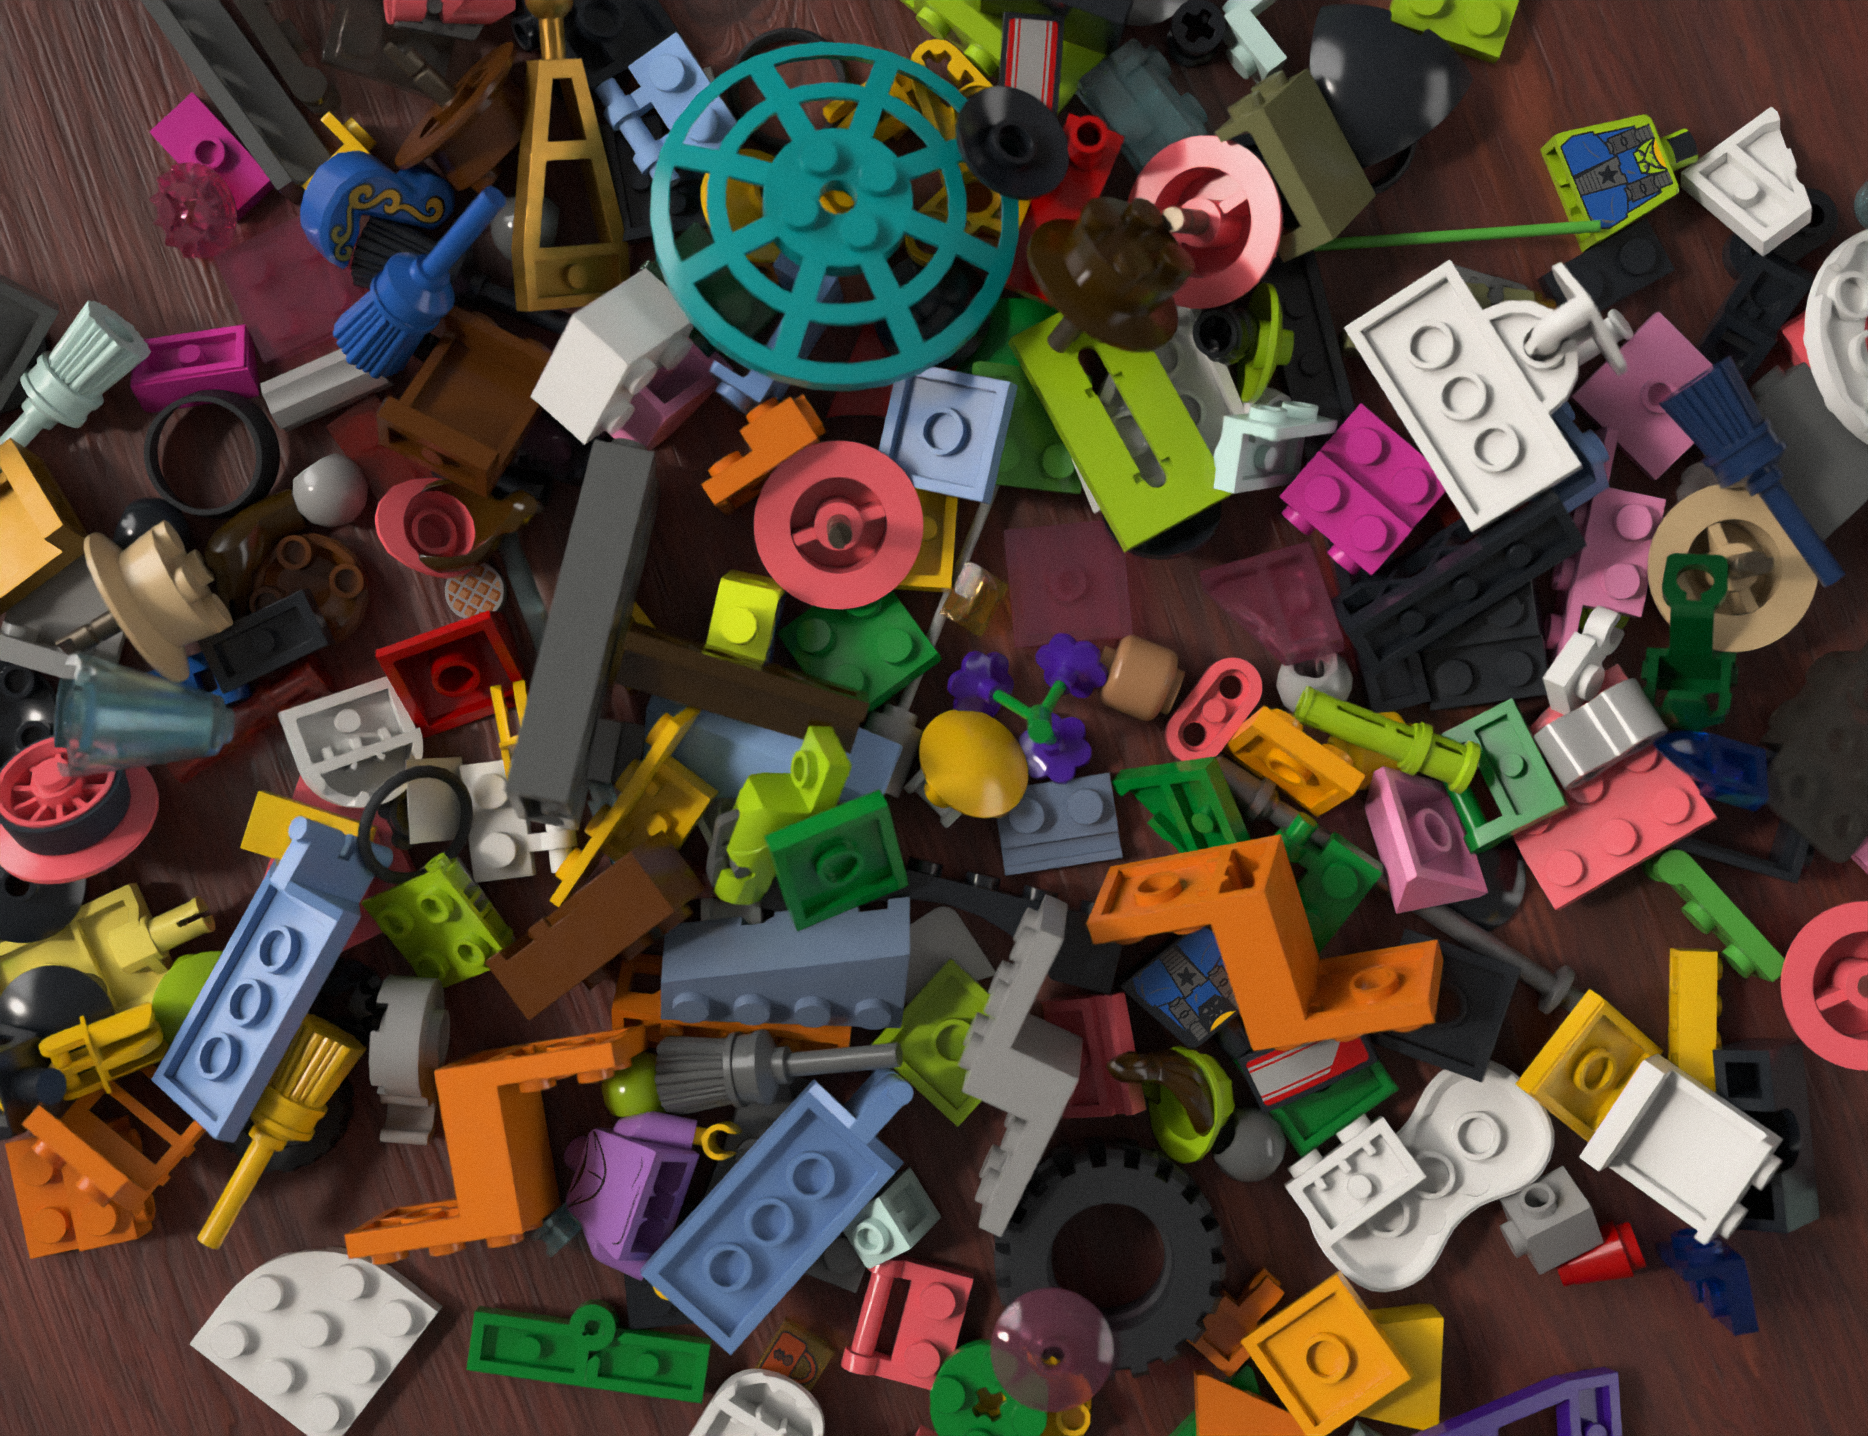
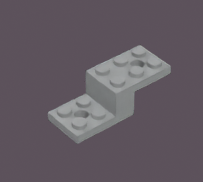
(1020, 1063)

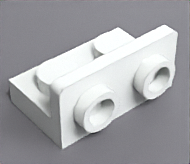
(1353, 1178)

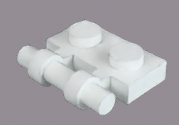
(500, 840)

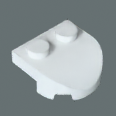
(352, 742)
(761, 1405)

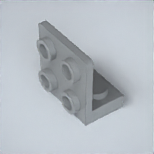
(49, 614)

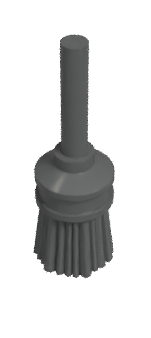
(749, 1069)

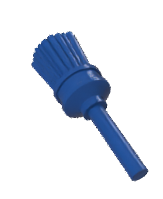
(410, 296)

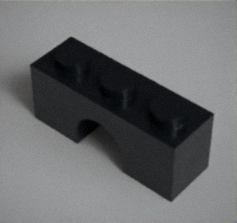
(1770, 1086)

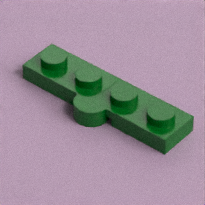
(589, 1352)

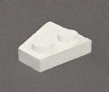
(1752, 184)

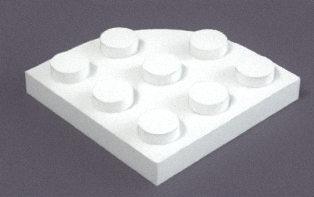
(316, 1334)

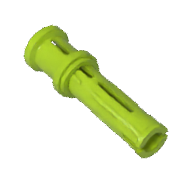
(1411, 746)

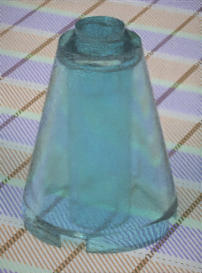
(133, 719)

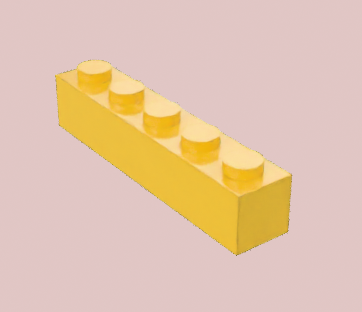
(1694, 1011)

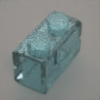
(1140, 103)

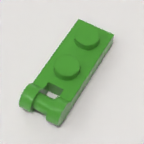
(1712, 910)

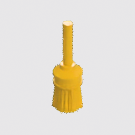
(286, 1111)

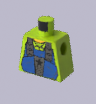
(1616, 172)

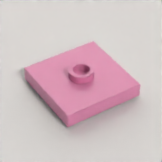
(1657, 365)

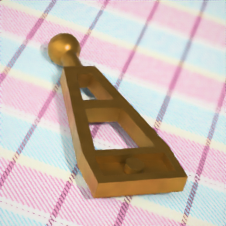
(570, 273)

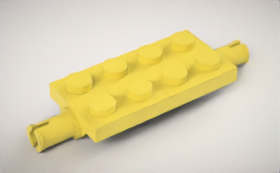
(115, 942)

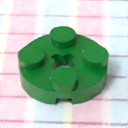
(956, 1394)

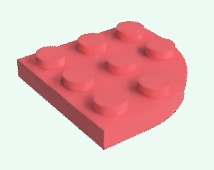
(1611, 820)

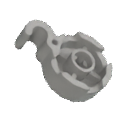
(406, 1054)

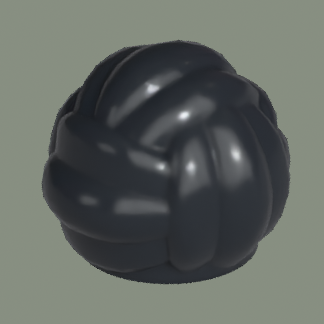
(1225, 332)

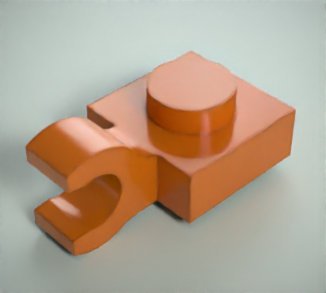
(1236, 1319)

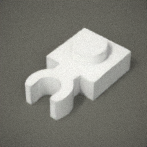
(1578, 668)

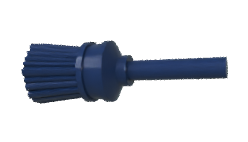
(1745, 453)

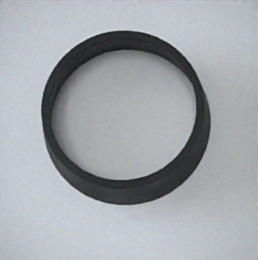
(265, 443)

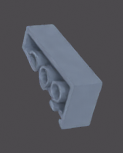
(768, 972)

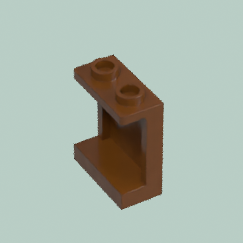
(467, 402)

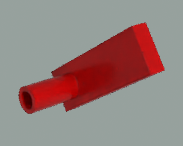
(1091, 159)

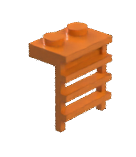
(105, 1159)

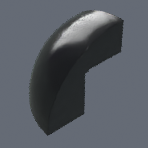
(1383, 79)

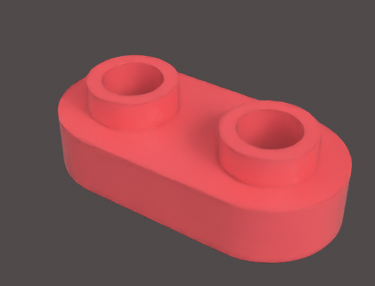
(1213, 711)

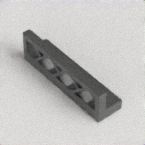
(243, 90)

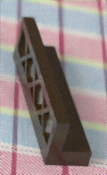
(738, 685)

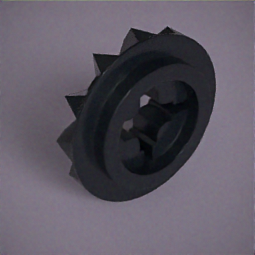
(363, 1006)

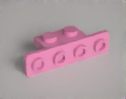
(1614, 562)

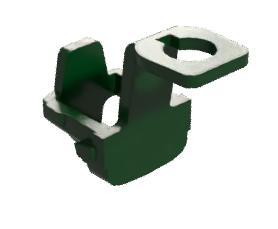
(1690, 664)

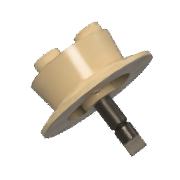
(1766, 573)
(153, 597)

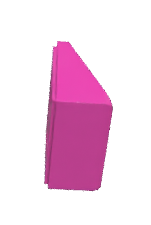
(195, 363)

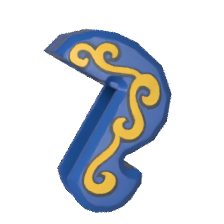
(362, 184)

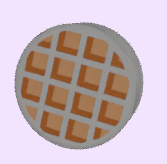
(476, 591)

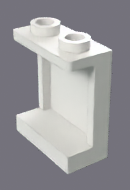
(1685, 1147)

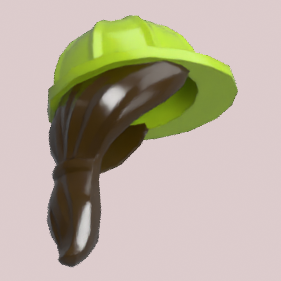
(1186, 1097)

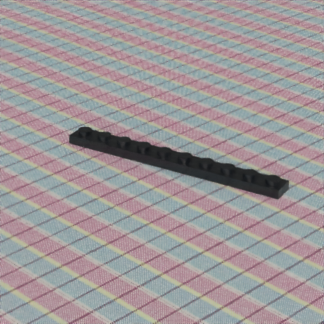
(1319, 378)

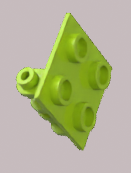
(438, 924)

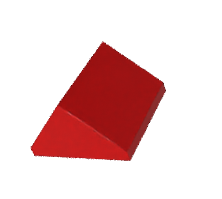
(450, 670)

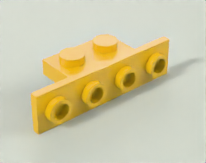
(652, 798)

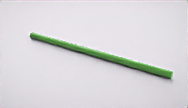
(1462, 235)

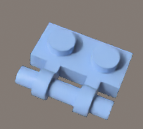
(668, 82)

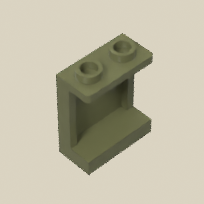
(1305, 156)

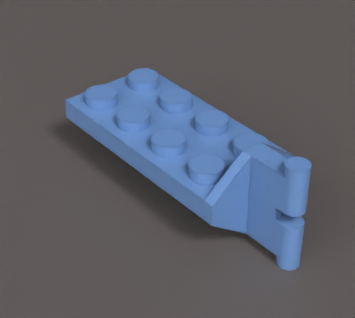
(267, 977)
(779, 1208)

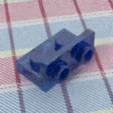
(1715, 1278)

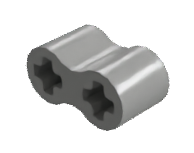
(1600, 733)

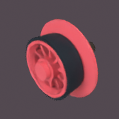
(69, 826)

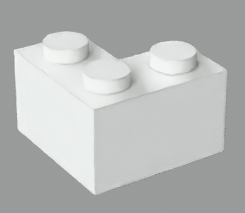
(612, 355)

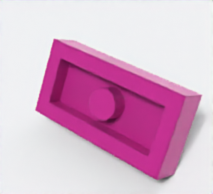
(199, 136)

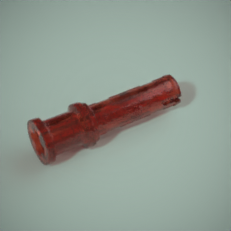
(295, 686)

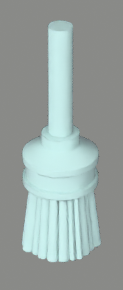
(81, 367)

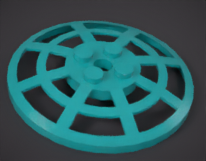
(822, 240)

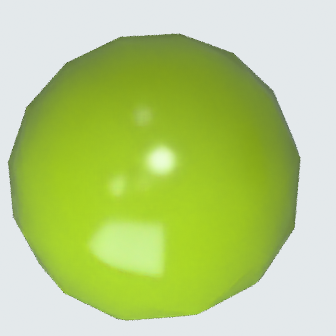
(633, 1088)

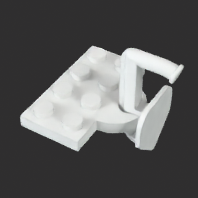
(1477, 391)

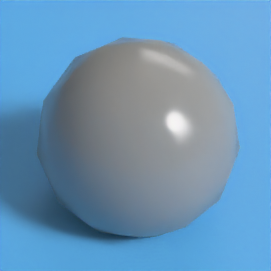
(331, 491)
(1326, 674)

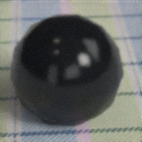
(143, 515)

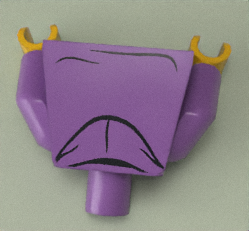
(635, 1182)

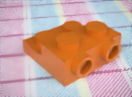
(774, 436)
(59, 1214)

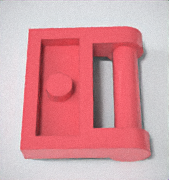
(927, 1324)

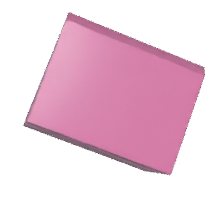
(1420, 842)

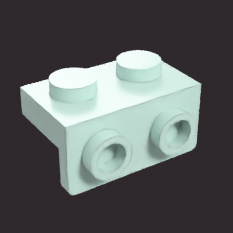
(1266, 445)

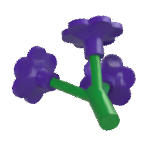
(1050, 744)

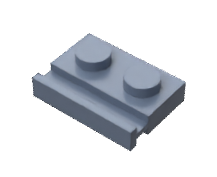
(1061, 826)

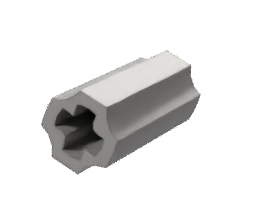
(318, 390)

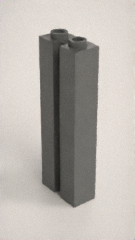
(584, 633)

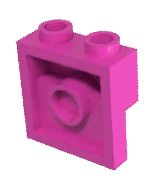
(1362, 492)

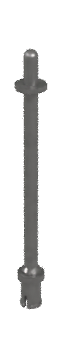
(1262, 802)

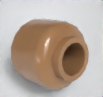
(1140, 678)

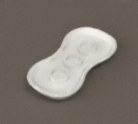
(1474, 1149)

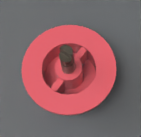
(838, 524)

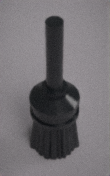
(471, 286)

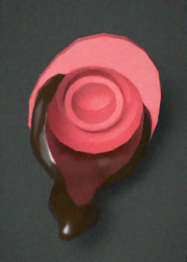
(447, 527)

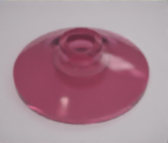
(1045, 1320)

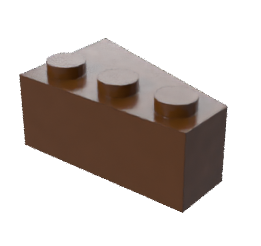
(597, 924)

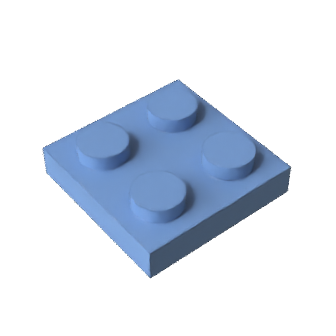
(949, 431)

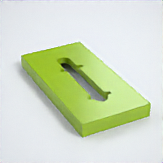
(1127, 502)

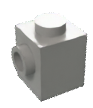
(1550, 1221)

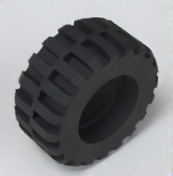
(1168, 1196)

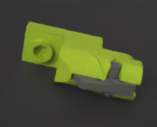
(739, 855)

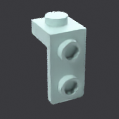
(1250, 46)

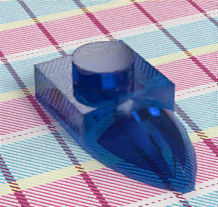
(1724, 767)

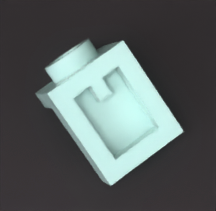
(892, 1220)

